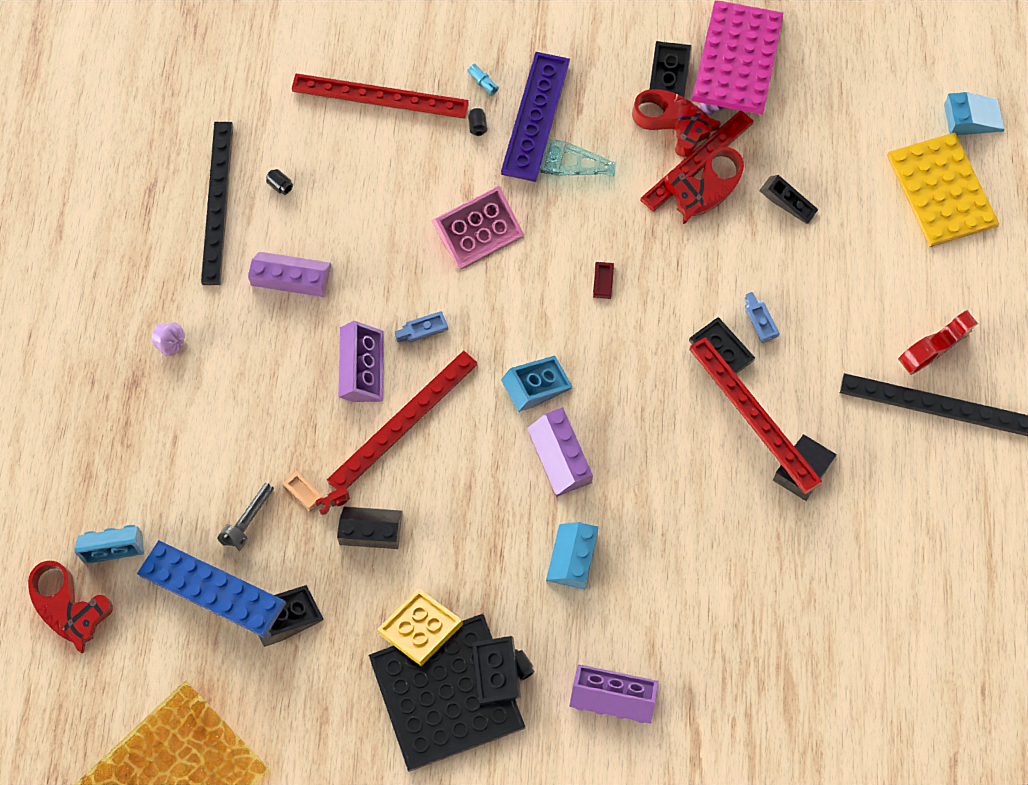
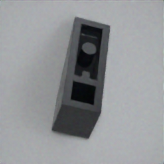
(788, 198)

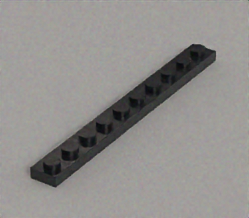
(217, 204)
(934, 404)

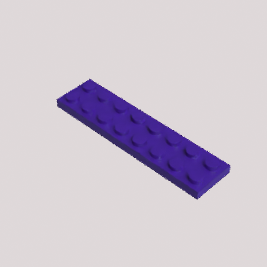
(535, 117)

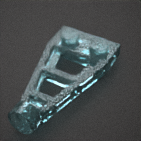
(553, 157)

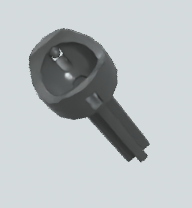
(235, 534)

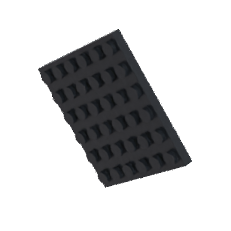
(438, 703)

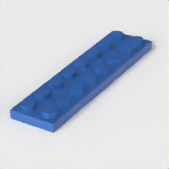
(212, 588)

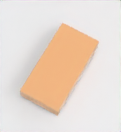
(302, 490)

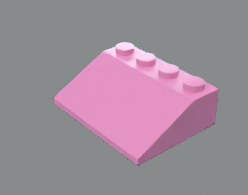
(478, 227)

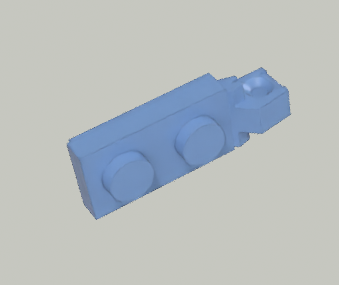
(760, 318)
(422, 327)

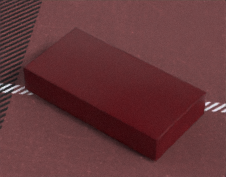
(603, 280)

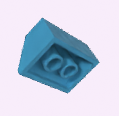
(109, 544)
(572, 554)

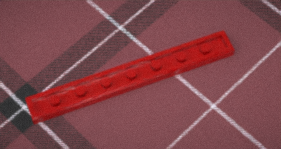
(696, 160)

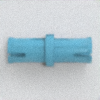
(483, 79)

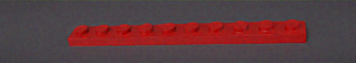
(380, 96)
(756, 416)
(402, 421)

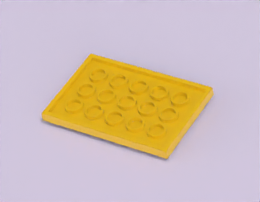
(942, 189)

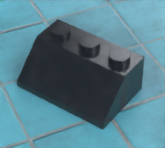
(369, 527)

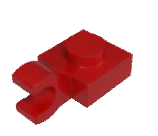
(338, 497)

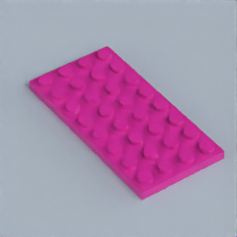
(738, 57)

